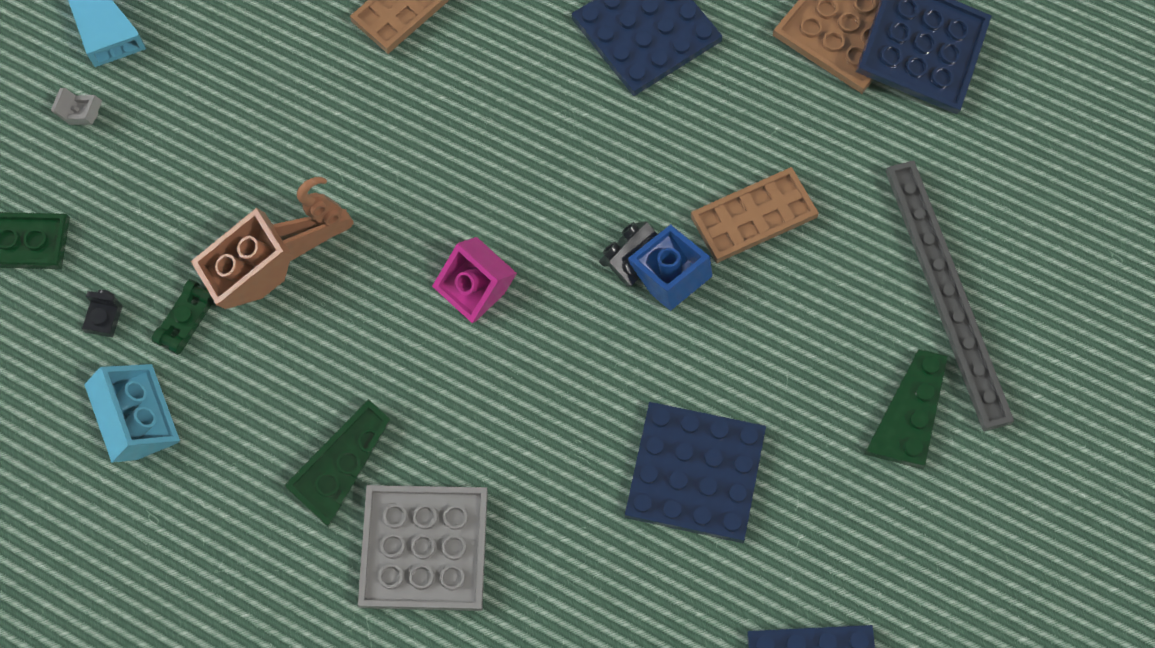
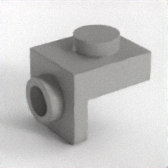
(76, 109)

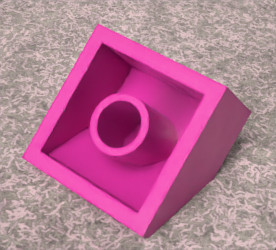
(473, 278)

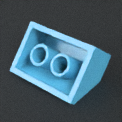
(131, 411)

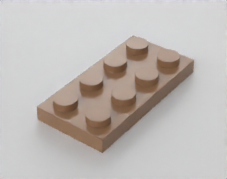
(393, 20)
(754, 215)

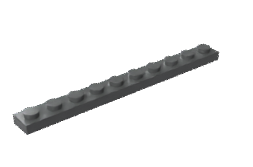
(949, 297)

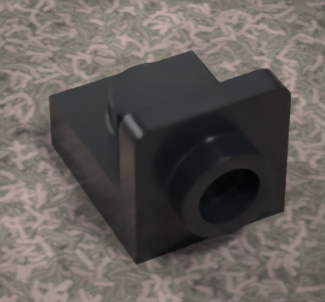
(102, 313)

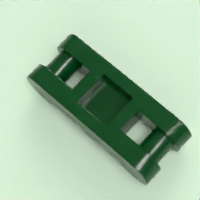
(183, 317)

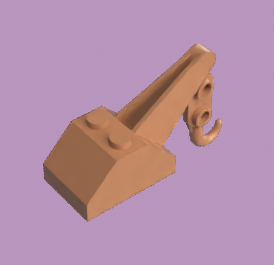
(257, 254)

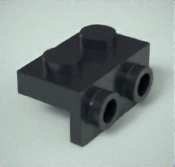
(617, 254)

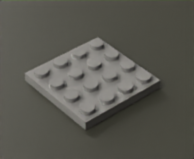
(423, 548)

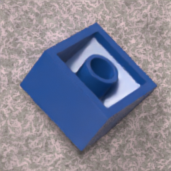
(671, 267)

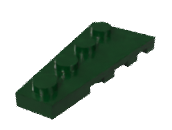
(910, 418)
(336, 466)

